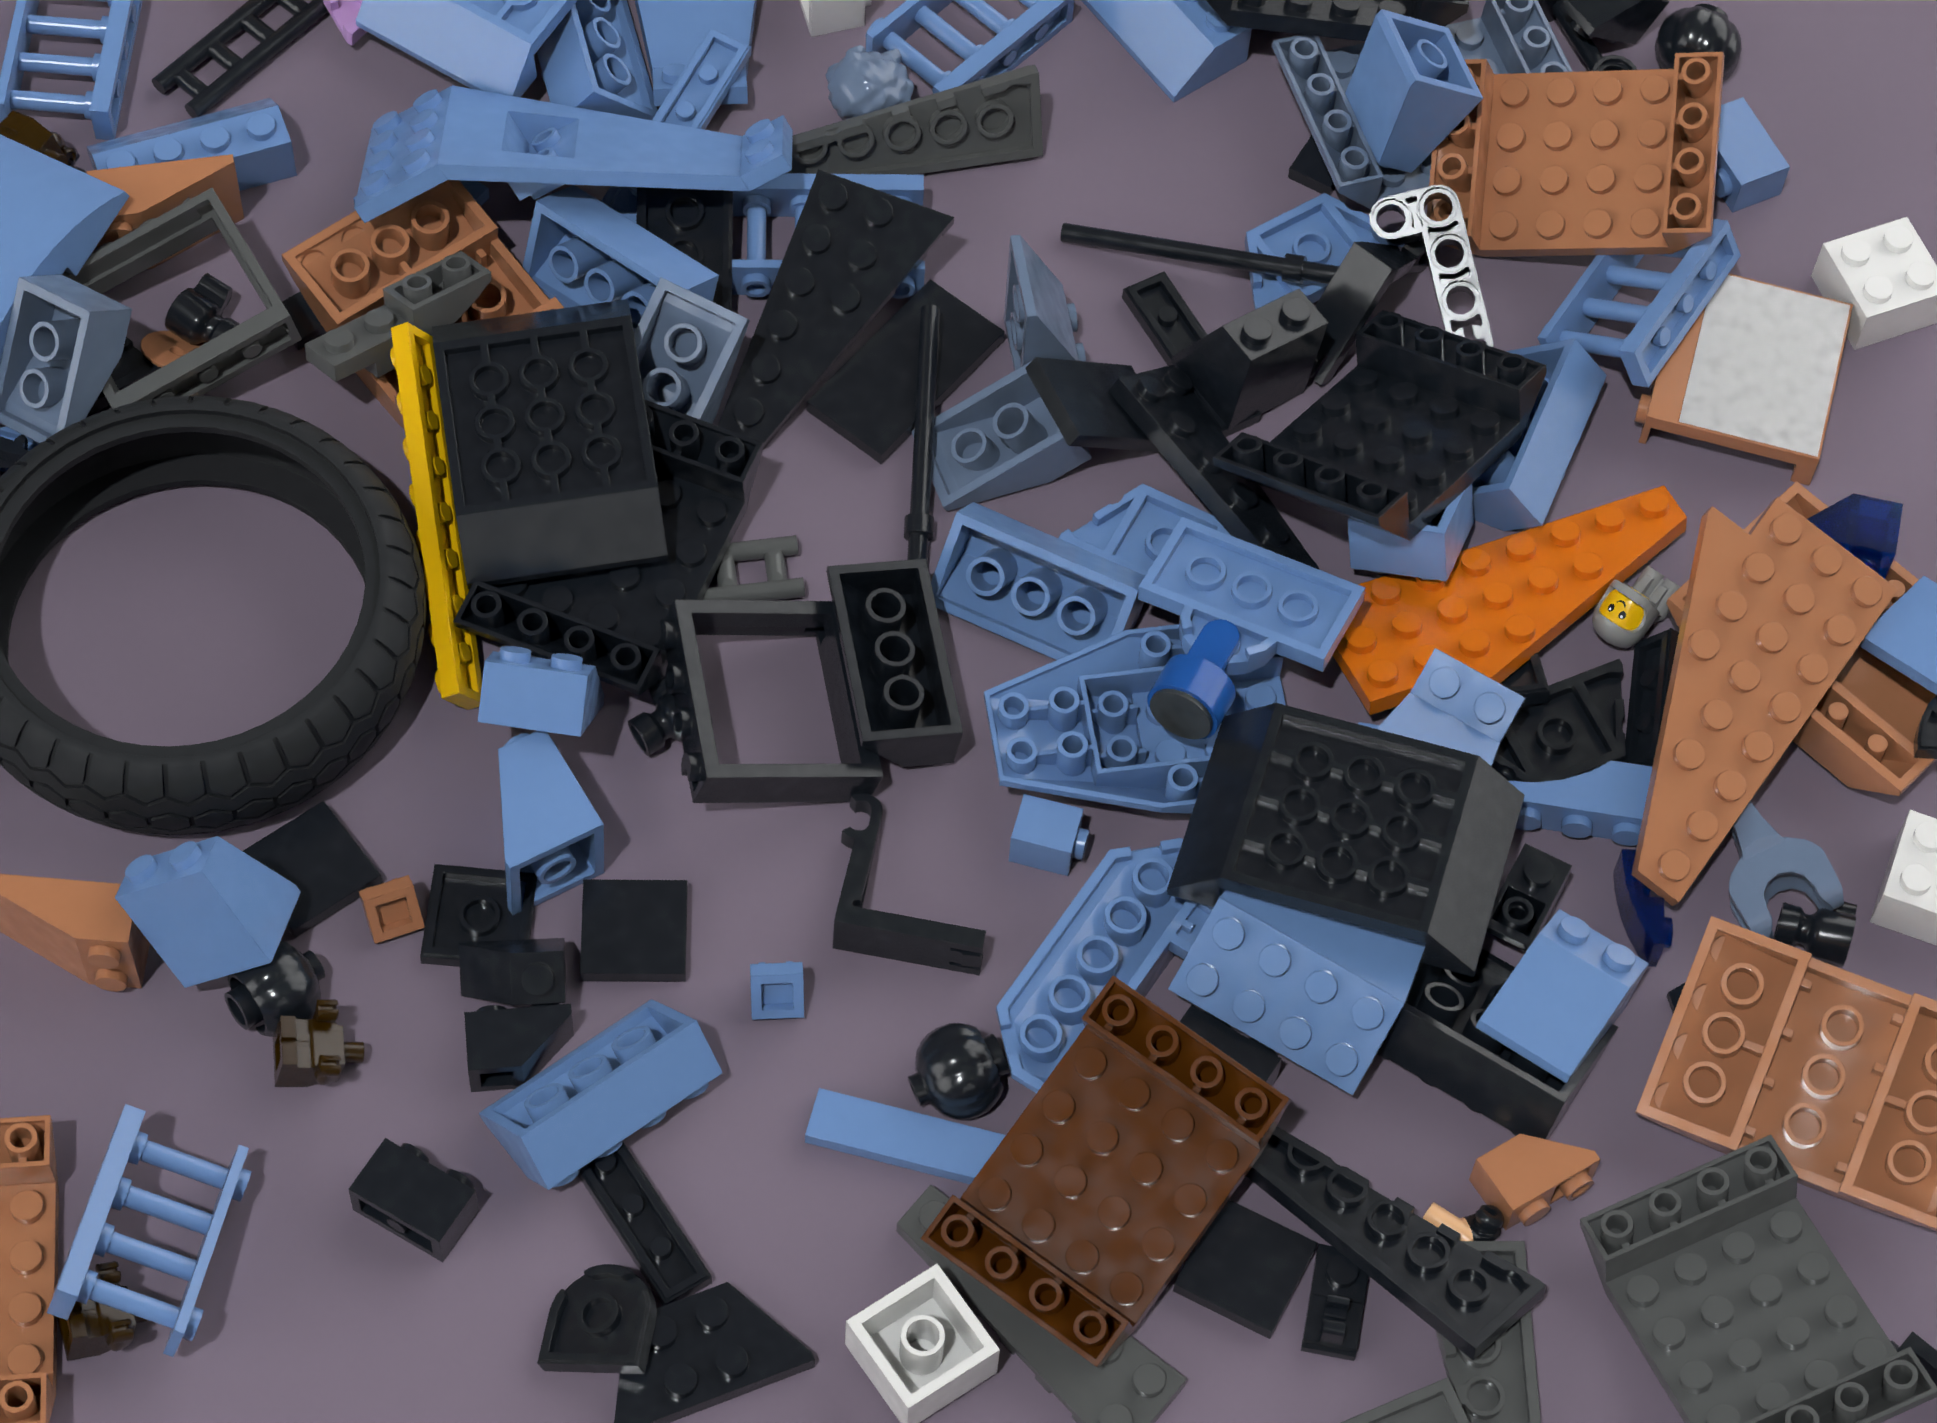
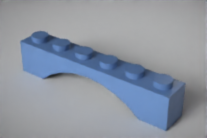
(1594, 804)

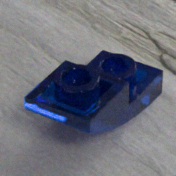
(1640, 913)

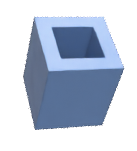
(1048, 835)

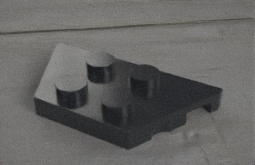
(1570, 732)
(707, 1354)

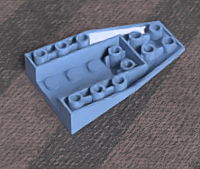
(1089, 731)

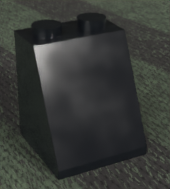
(1256, 358)

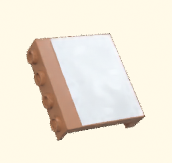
(1754, 374)

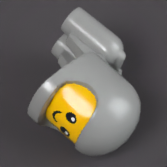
(1629, 612)

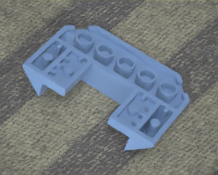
(1114, 927)

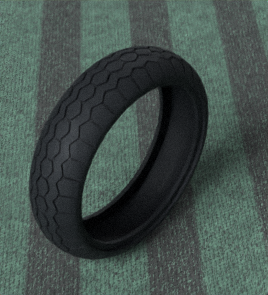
(290, 756)

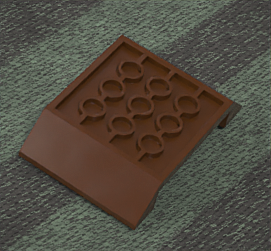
(1110, 1174)

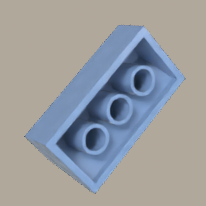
(1174, 40)
(597, 61)
(248, 131)
(597, 255)
(1526, 477)
(1032, 585)
(602, 1093)

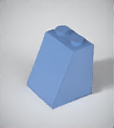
(1409, 89)
(545, 821)
(208, 908)

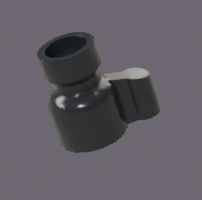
(198, 311)
(654, 729)
(1823, 934)

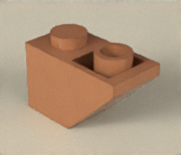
(1530, 1175)

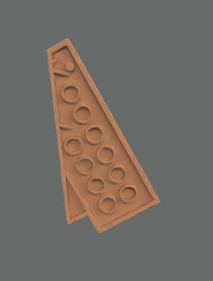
(1754, 654)

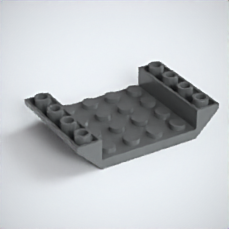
(1747, 1300)

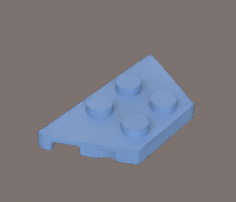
(1316, 229)
(1136, 527)

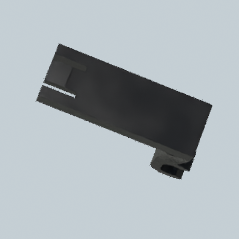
(1355, 294)
(888, 933)

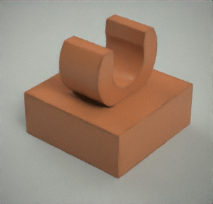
(391, 909)

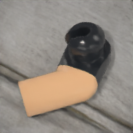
(1480, 1226)

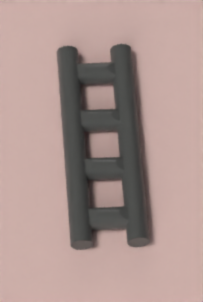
(777, 585)

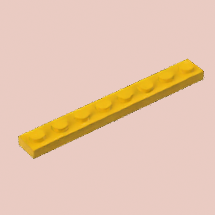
(432, 496)

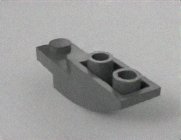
(424, 299)

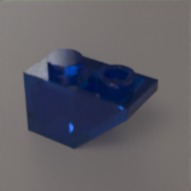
(1864, 527)

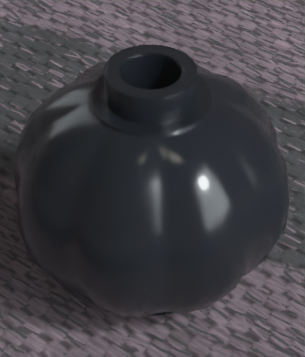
(1698, 30)
(276, 989)
(958, 1071)

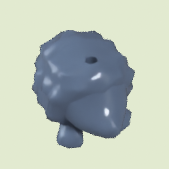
(867, 82)

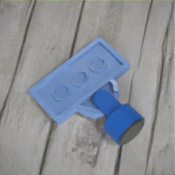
(1235, 615)

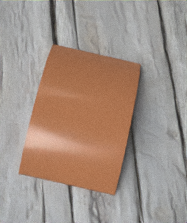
(352, 261)
(1814, 1060)

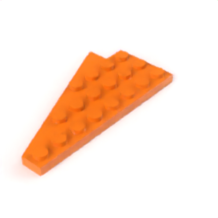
(1501, 597)

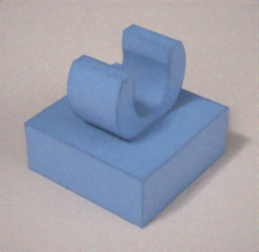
(777, 990)

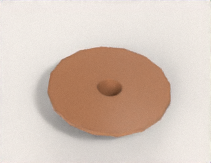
(164, 347)

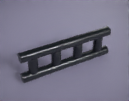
(237, 68)

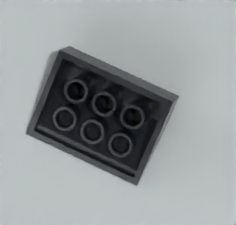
(1445, 1049)

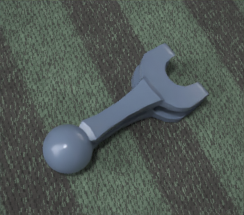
(1775, 865)

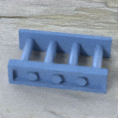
(1009, 48)
(107, 68)
(786, 198)
(1659, 324)
(98, 1237)

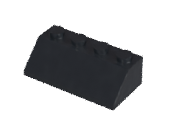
(896, 661)

